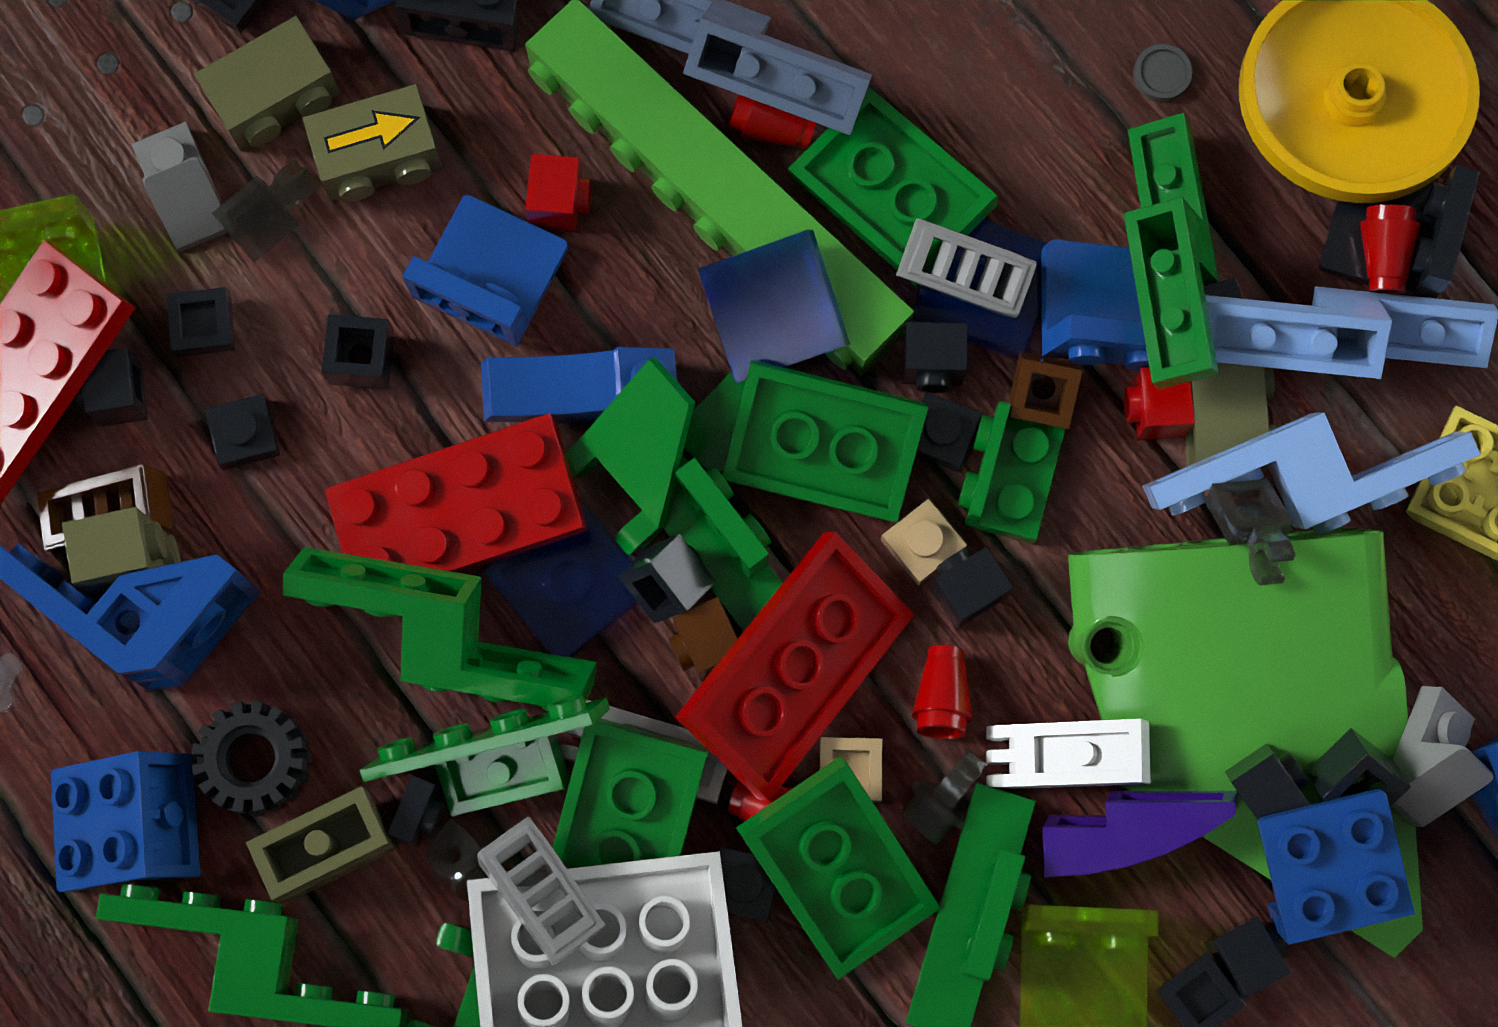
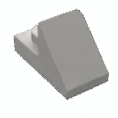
(180, 186)
(1436, 758)

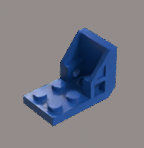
(168, 613)

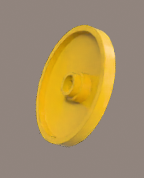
(1359, 95)

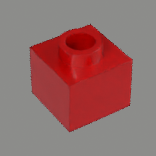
(556, 193)
(1158, 412)

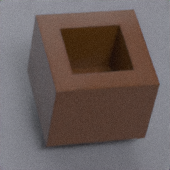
(1050, 409)
(702, 637)

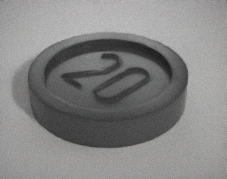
(1162, 73)

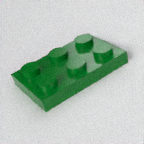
(888, 178)
(824, 441)
(628, 796)
(838, 867)

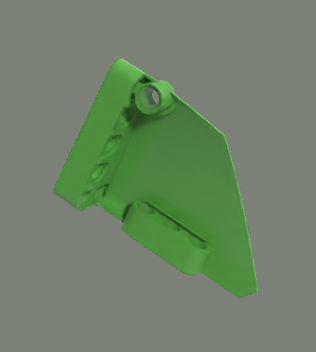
(1247, 666)

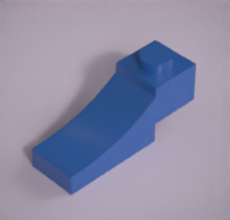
(566, 385)

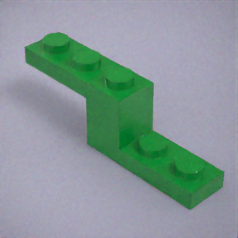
(1171, 252)
(437, 628)
(251, 959)

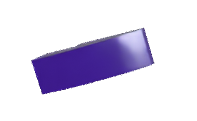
(1133, 830)

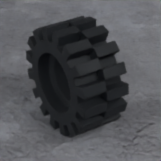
(222, 736)

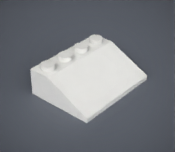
(652, 966)

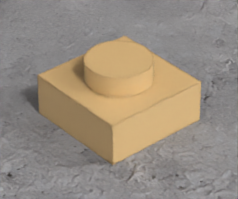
(922, 541)
(862, 756)

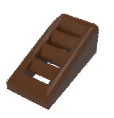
(137, 487)

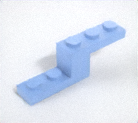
(1351, 332)
(1314, 473)

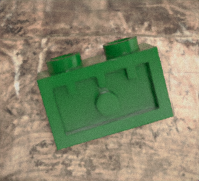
(1013, 475)

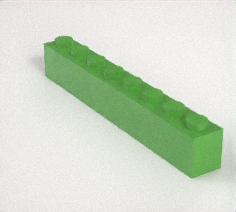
(701, 168)

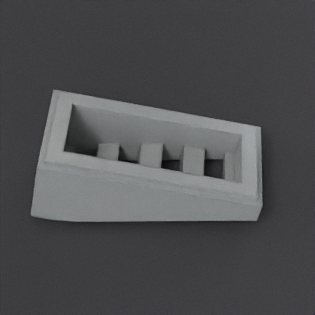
(1013, 283)
(506, 846)

